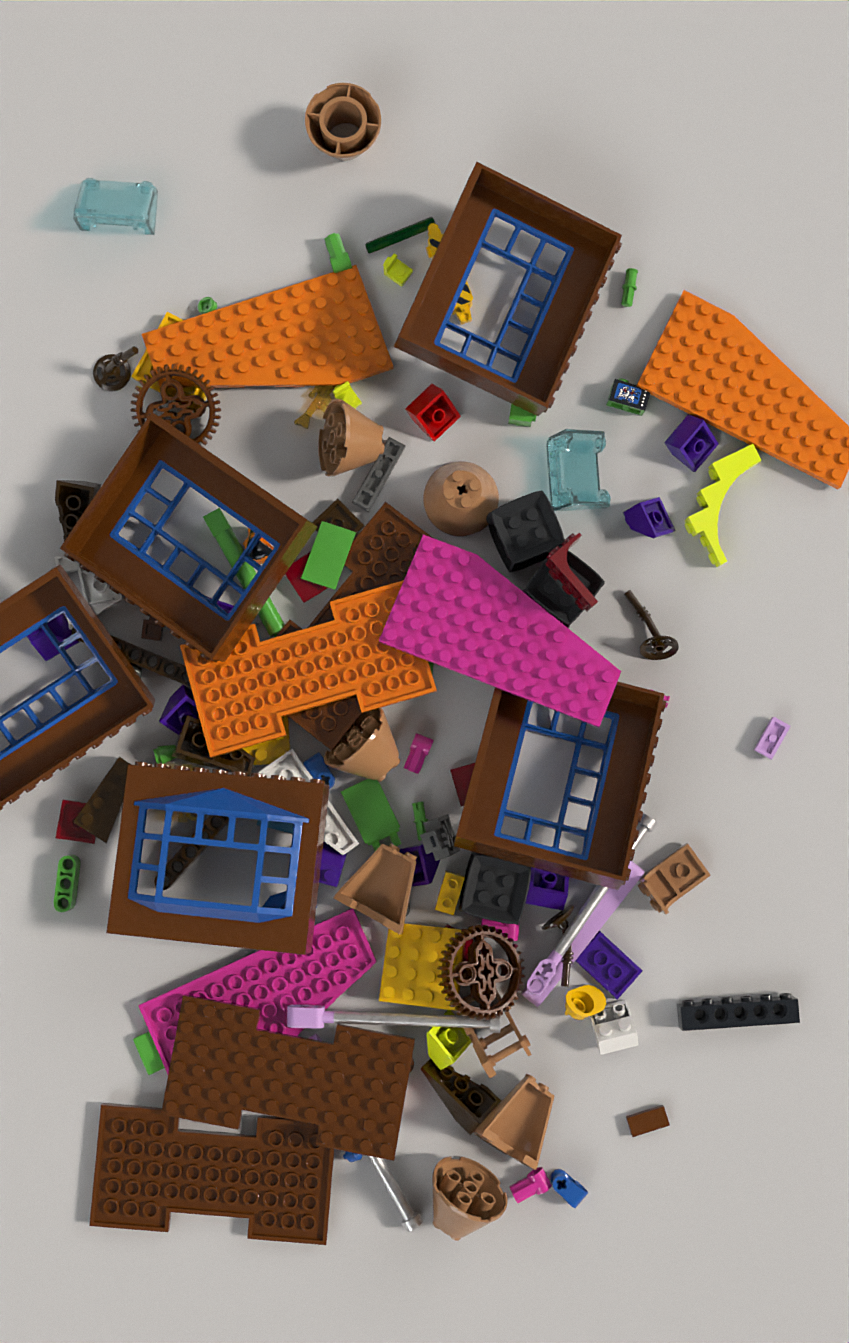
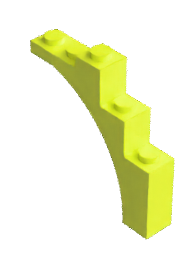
(711, 497)

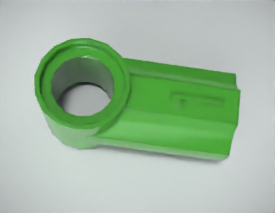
(338, 257)

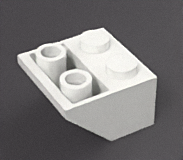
(614, 1028)

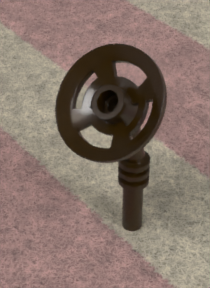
(113, 370)
(658, 642)
(561, 922)

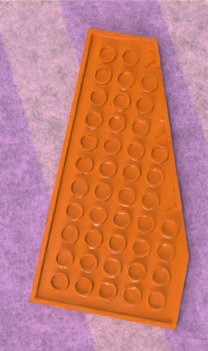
(285, 338)
(738, 385)

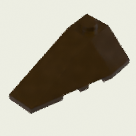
(72, 501)
(464, 1099)

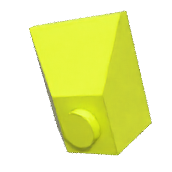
(446, 1044)

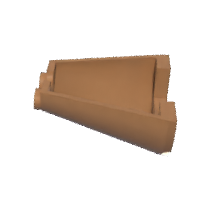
(382, 887)
(519, 1122)

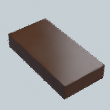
(647, 1121)

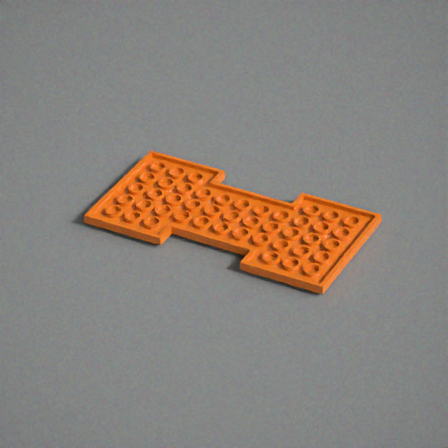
(268, 679)

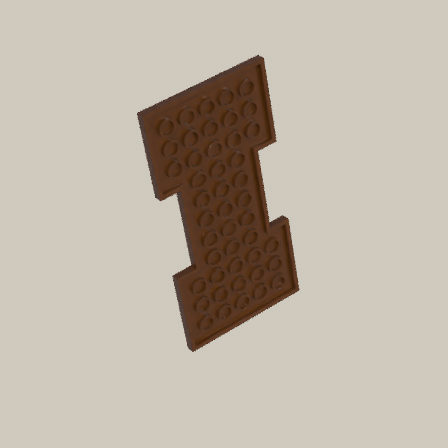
(376, 559)
(344, 1086)
(156, 1169)

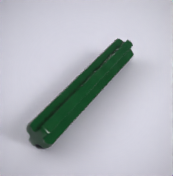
(399, 235)

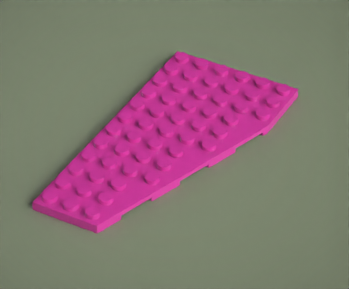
(486, 628)
(272, 981)

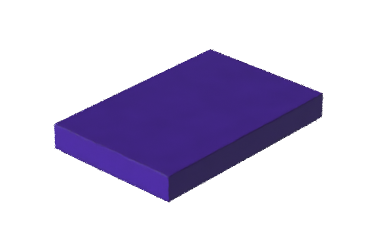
(608, 965)

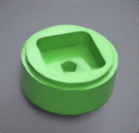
(207, 305)

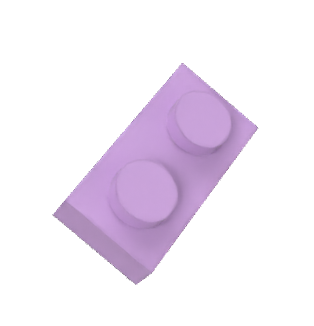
(772, 738)

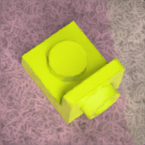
(396, 270)
(347, 394)

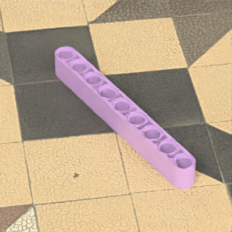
(600, 915)

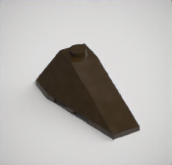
(193, 748)

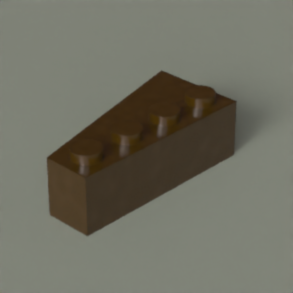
(104, 804)

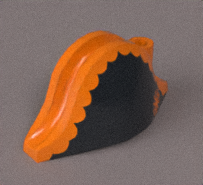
(261, 550)

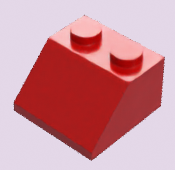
(433, 412)

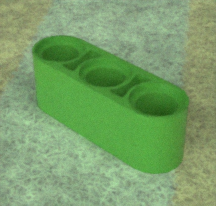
(60, 890)

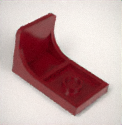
(560, 570)

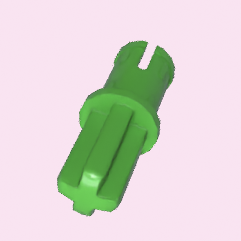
(629, 287)
(420, 818)

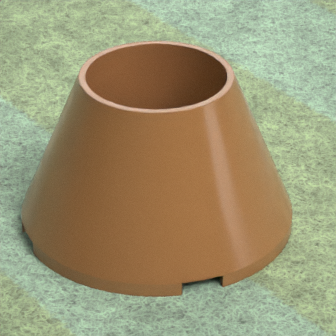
(340, 105)

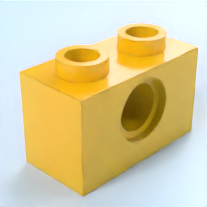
(449, 892)

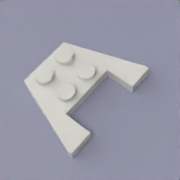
(95, 593)

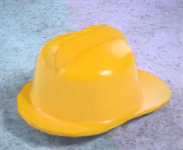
(584, 1002)

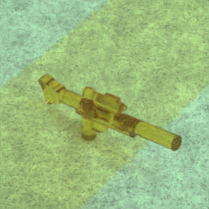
(320, 402)

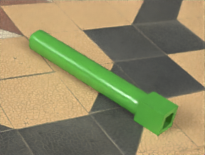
(233, 550)

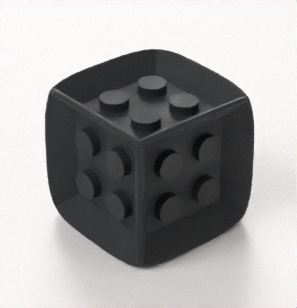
(525, 530)
(553, 598)
(494, 889)

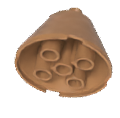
(347, 439)
(460, 513)
(366, 748)
(465, 1197)

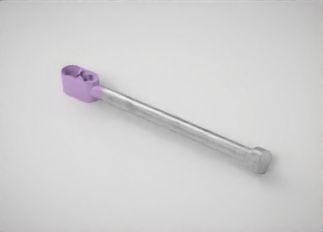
(646, 825)
(315, 1016)
(411, 1219)

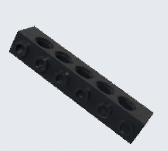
(788, 1012)

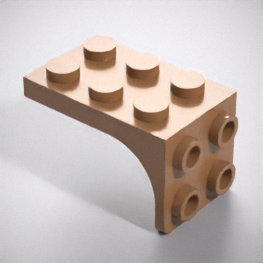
(673, 878)

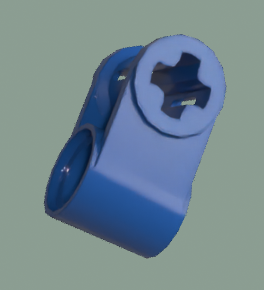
(317, 768)
(570, 1189)

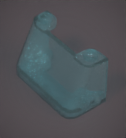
(116, 205)
(575, 470)

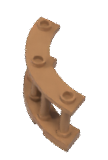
(481, 1044)

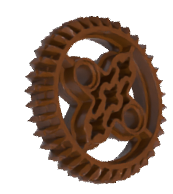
(167, 373)
(477, 981)

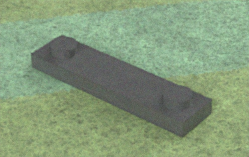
(378, 474)

